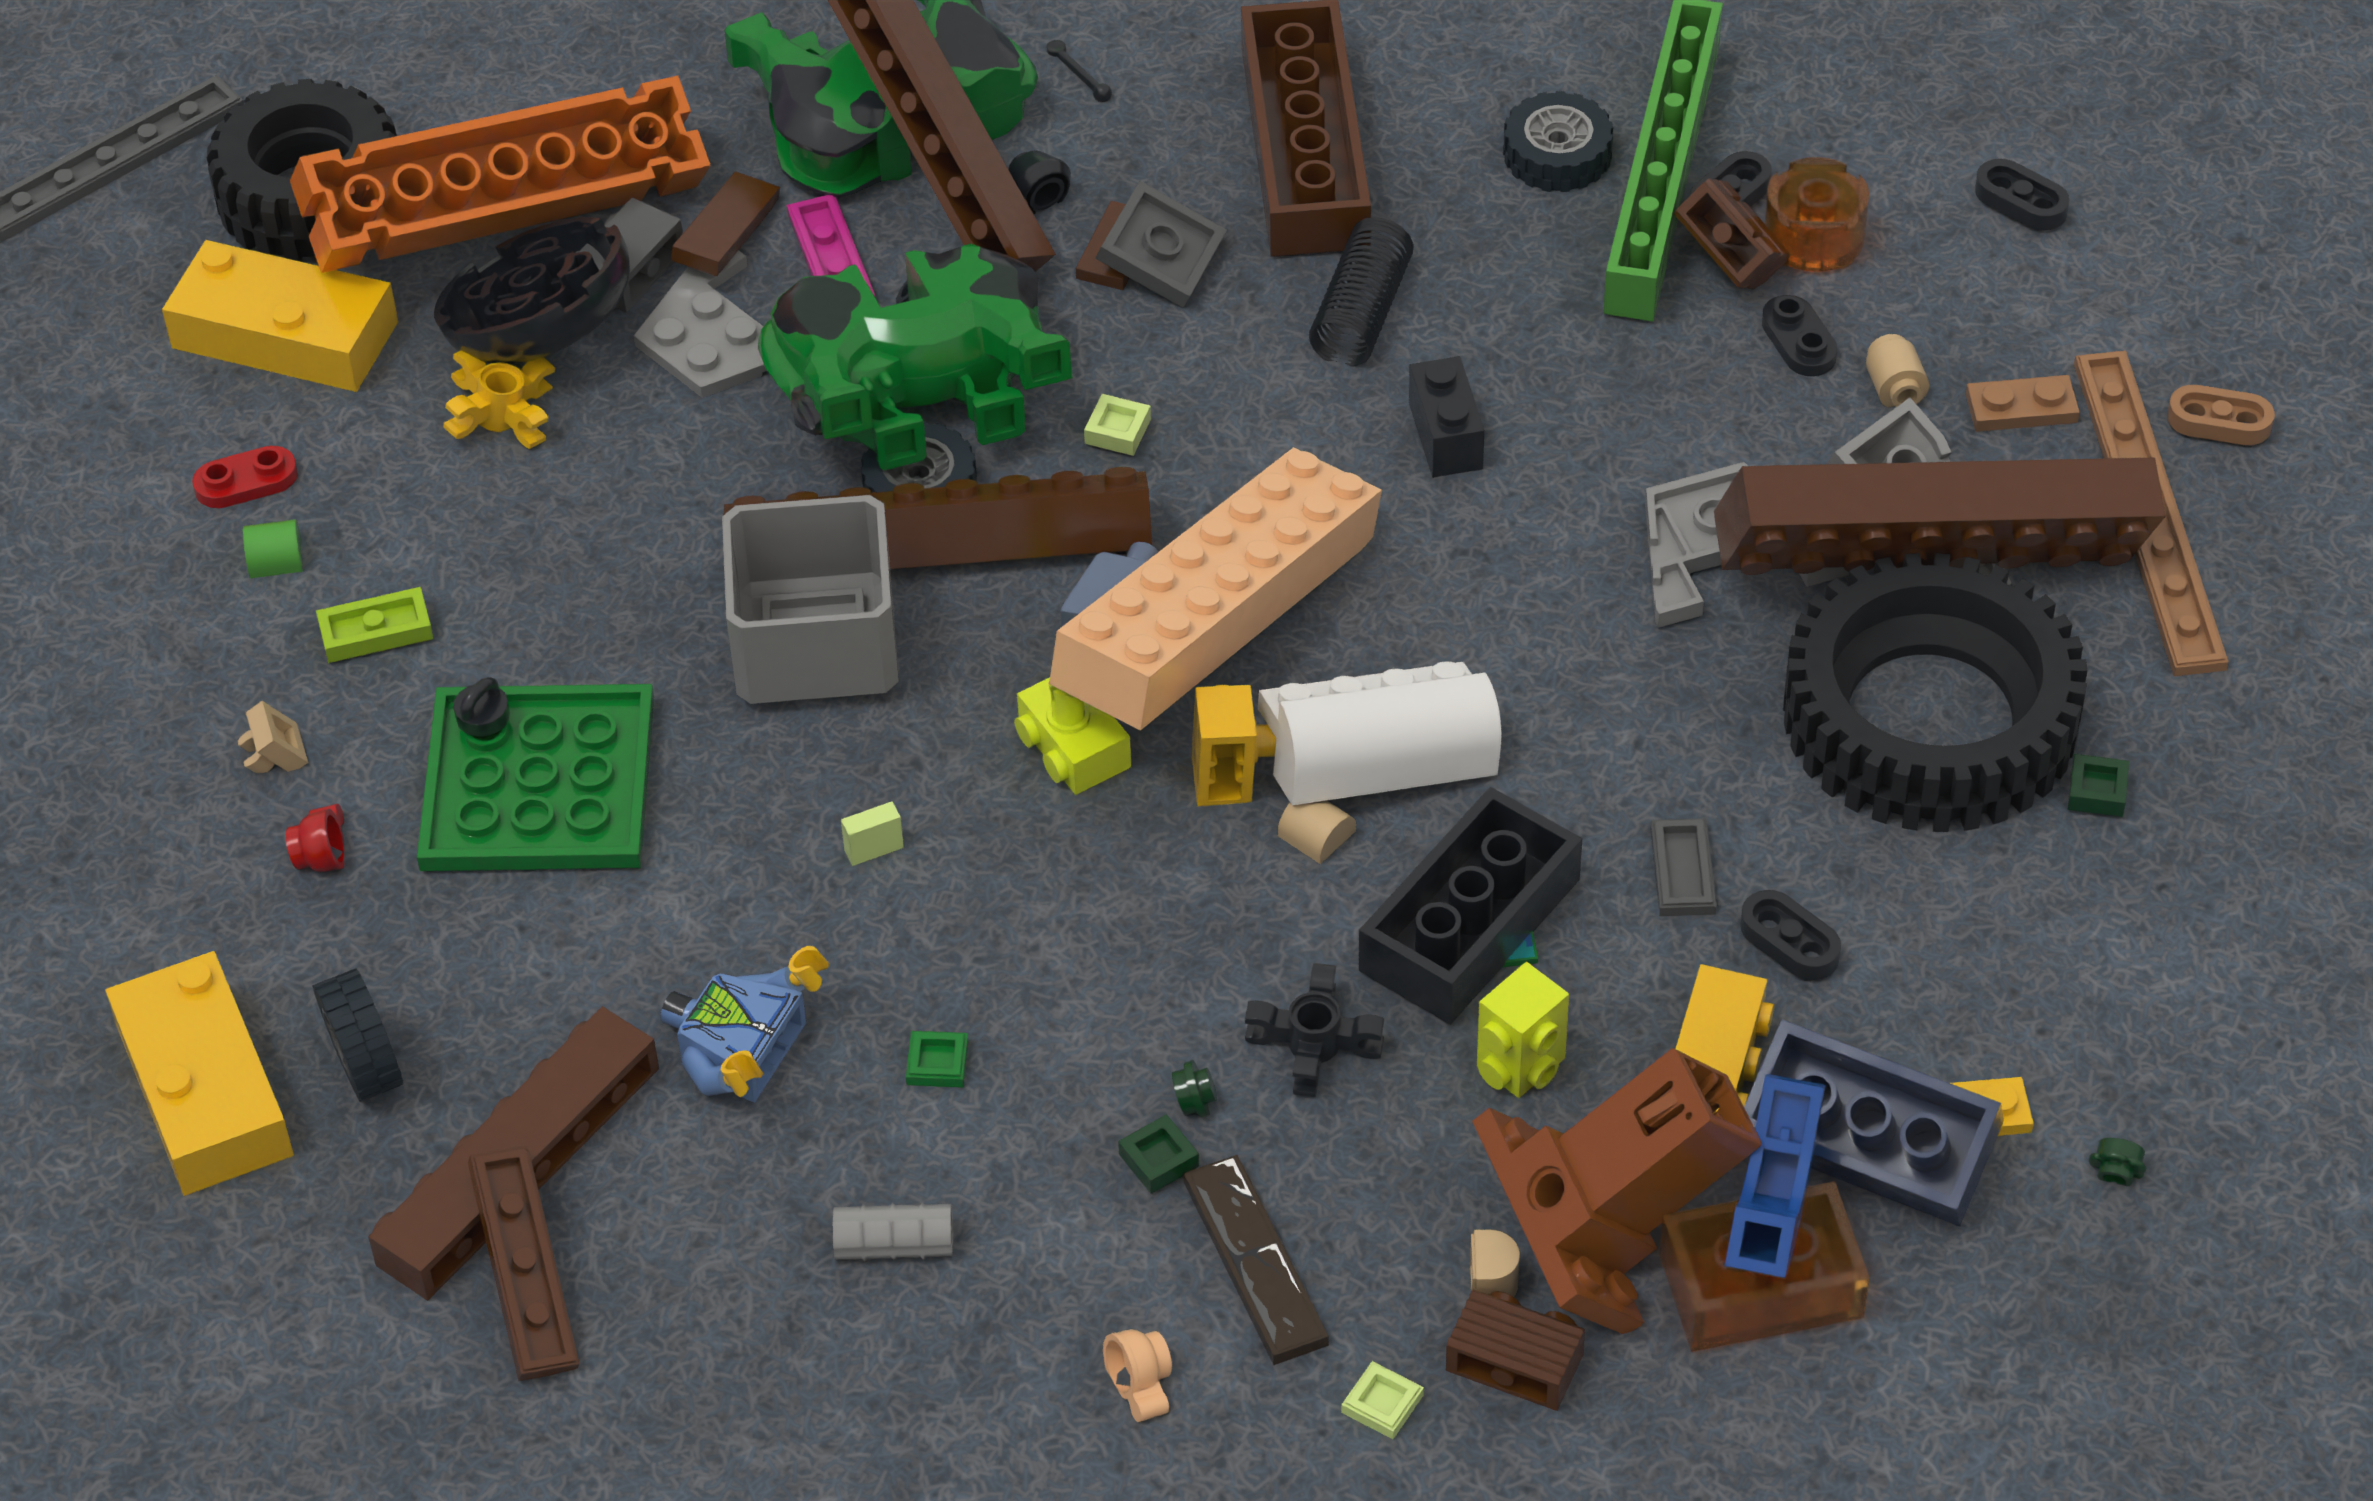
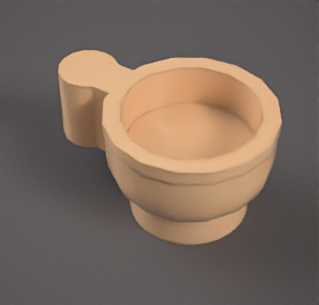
(1147, 1362)

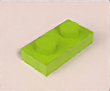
(374, 624)

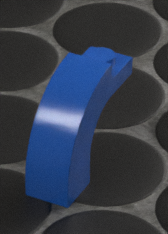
(1776, 1177)

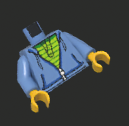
(743, 1025)

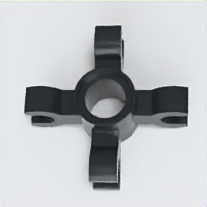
(1314, 1011)

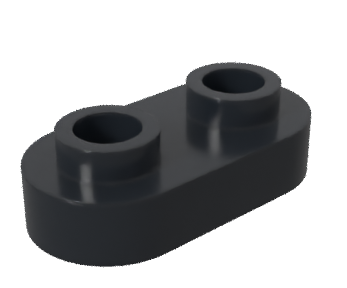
(1742, 166)
(2028, 195)
(1796, 334)
(1796, 933)

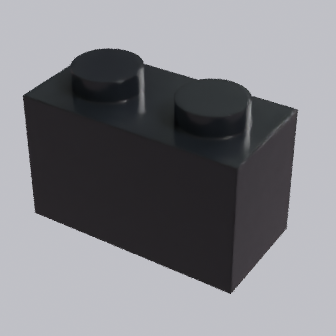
(1446, 416)

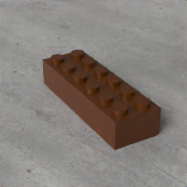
(1304, 126)

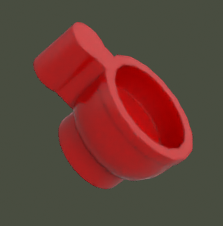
(314, 837)

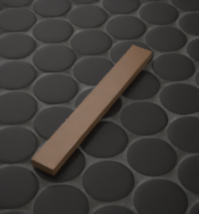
(2166, 555)

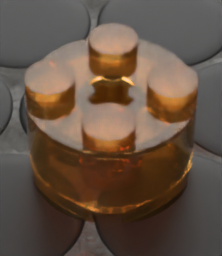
(1818, 213)

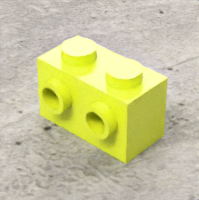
(1522, 1031)

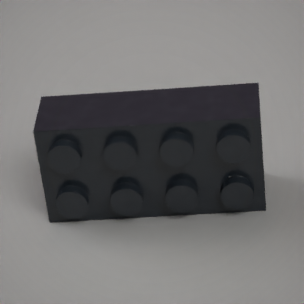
(1469, 905)

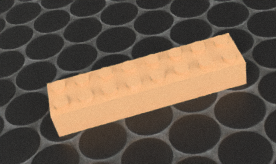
(1214, 588)

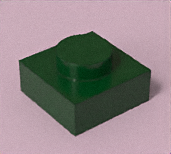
(2098, 785)
(1158, 1153)

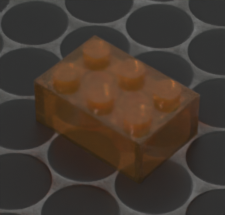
(1735, 1305)

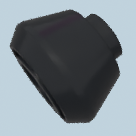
(1040, 178)

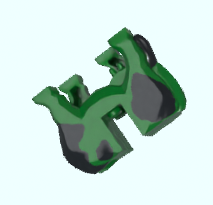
(830, 116)
(958, 337)

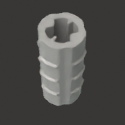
(893, 1231)

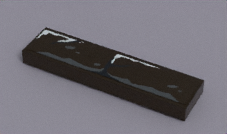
(1256, 1260)

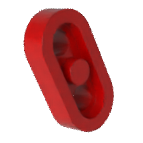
(245, 476)

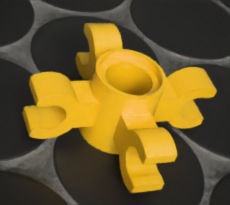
(499, 398)

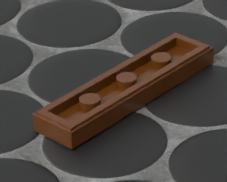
(523, 1263)

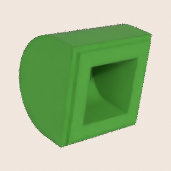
(272, 548)

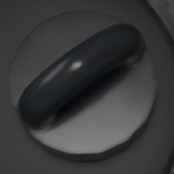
(482, 708)

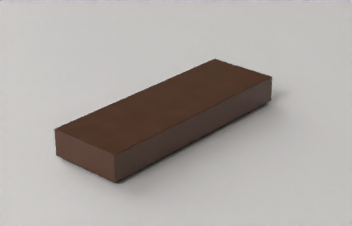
(725, 223)

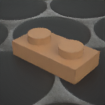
(2022, 403)

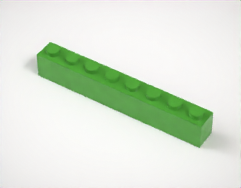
(1662, 160)

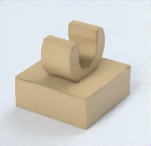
(273, 739)

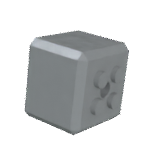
(809, 599)

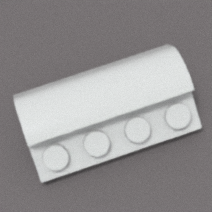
(1382, 731)

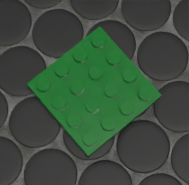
(544, 790)

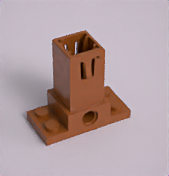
(1614, 1174)

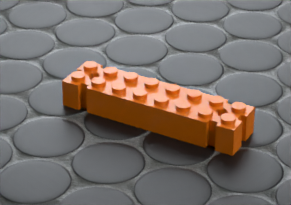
(498, 173)

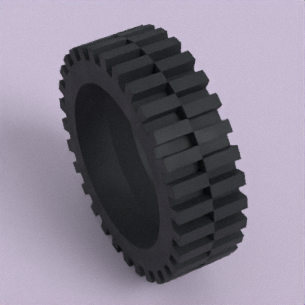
(1949, 616)

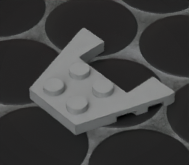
(703, 334)
(1686, 541)

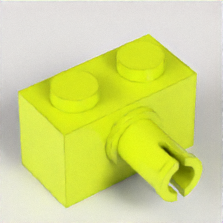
(1074, 737)

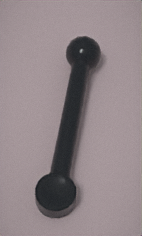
(1101, 92)

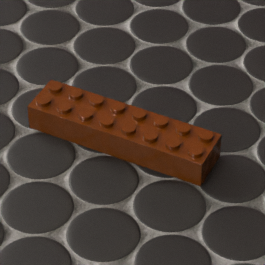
(1969, 509)

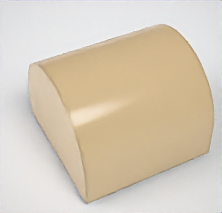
(1316, 828)
(1494, 1262)

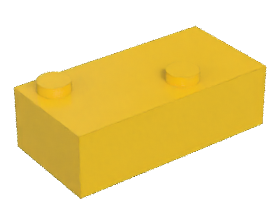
(280, 315)
(199, 1073)

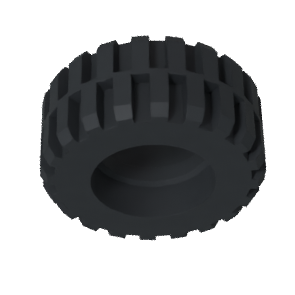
(270, 137)

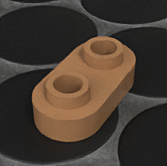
(2220, 414)

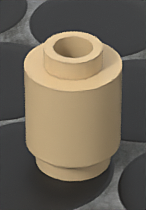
(1896, 370)

